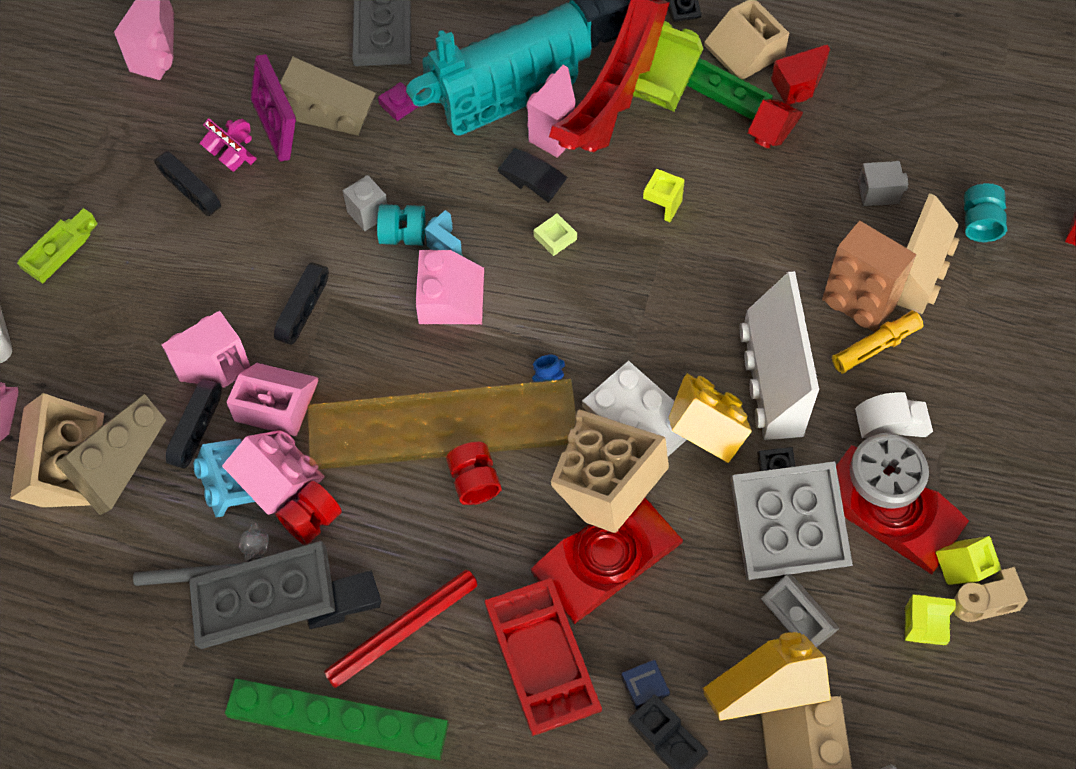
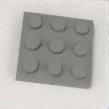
(791, 520)

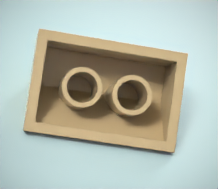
(931, 242)
(46, 434)
(807, 737)

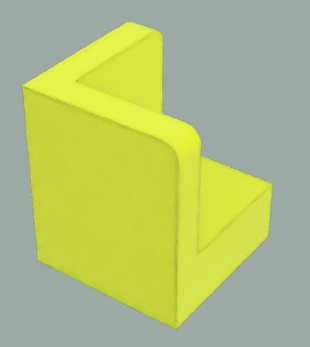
(665, 191)
(968, 560)
(928, 619)

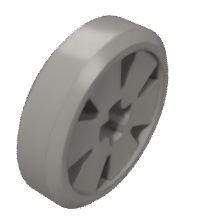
(903, 484)

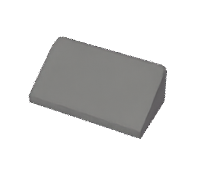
(799, 610)

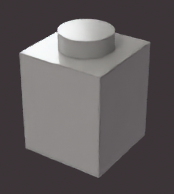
(882, 183)
(363, 202)

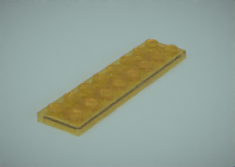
(439, 422)

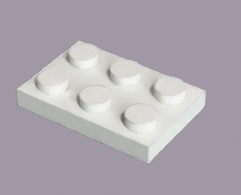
(634, 401)

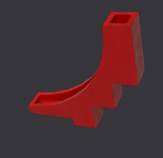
(594, 118)

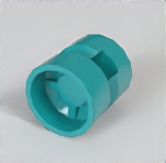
(985, 212)
(390, 224)

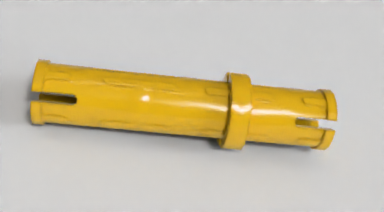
(888, 335)

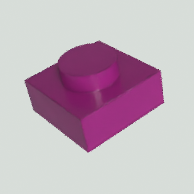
(396, 102)

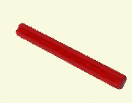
(400, 628)

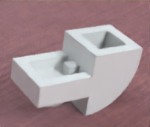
(893, 415)

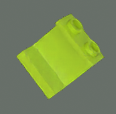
(671, 67)

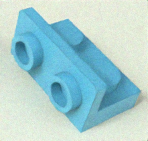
(219, 485)

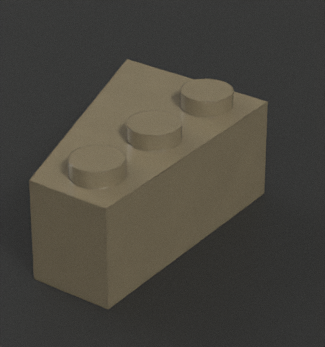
(325, 99)
(112, 453)

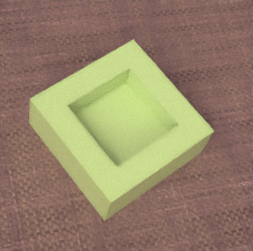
(555, 234)

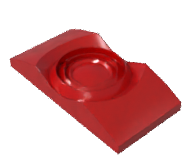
(910, 530)
(600, 563)
(542, 657)

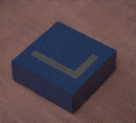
(644, 682)

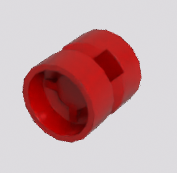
(473, 473)
(312, 510)

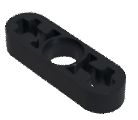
(187, 183)
(301, 303)
(193, 423)

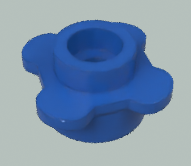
(548, 368)

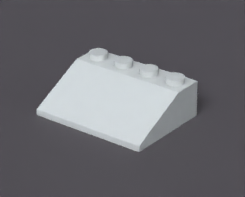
(780, 361)

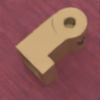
(991, 599)

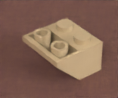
(747, 39)

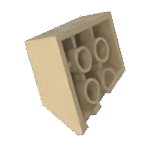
(608, 469)

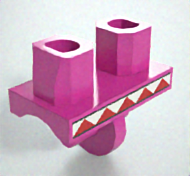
(237, 133)

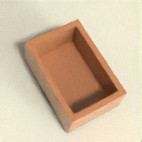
(868, 276)

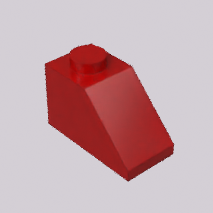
(800, 74)
(773, 122)

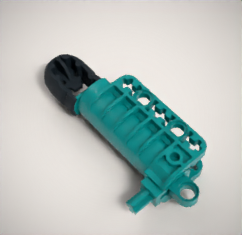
(512, 63)

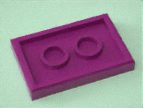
(272, 108)

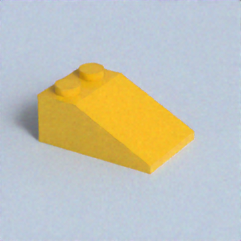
(772, 678)

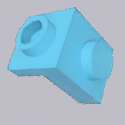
(439, 236)

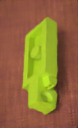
(57, 246)

